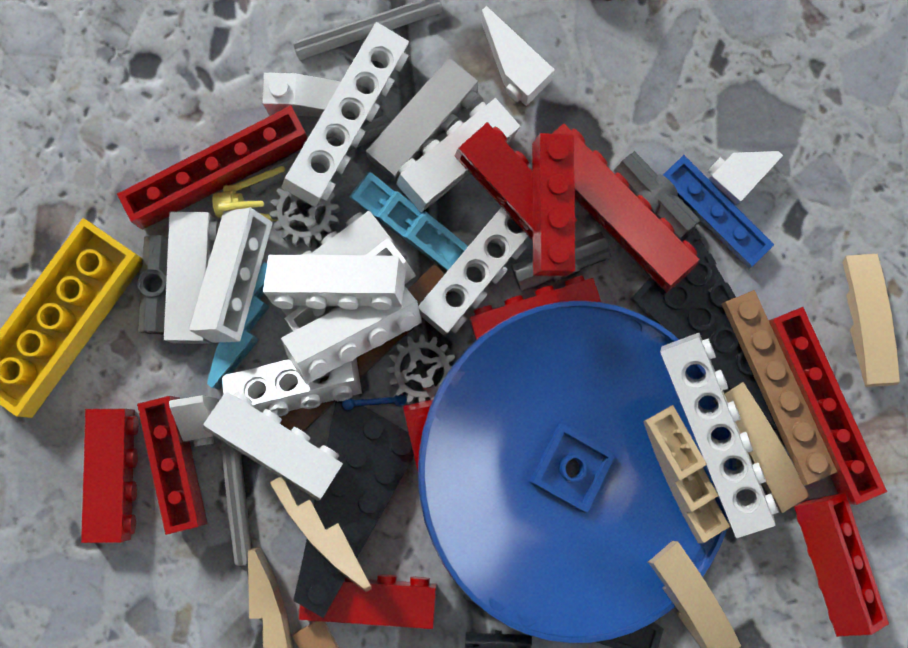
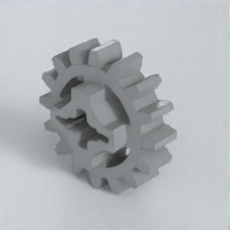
(294, 217)
(416, 356)

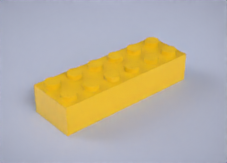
(61, 315)

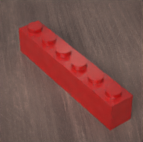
(213, 168)
(629, 217)
(854, 465)

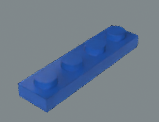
(718, 212)

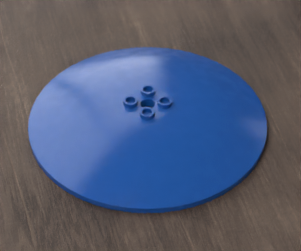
(494, 487)

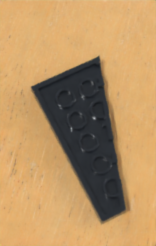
(697, 307)
(374, 462)

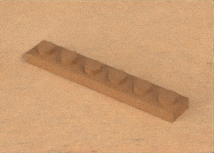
(779, 388)

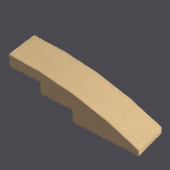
(872, 320)
(778, 469)
(685, 474)
(328, 542)
(693, 598)
(267, 602)

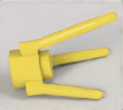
(231, 200)

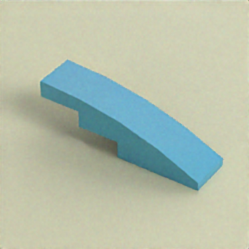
(408, 222)
(231, 354)

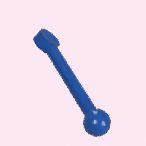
(399, 401)

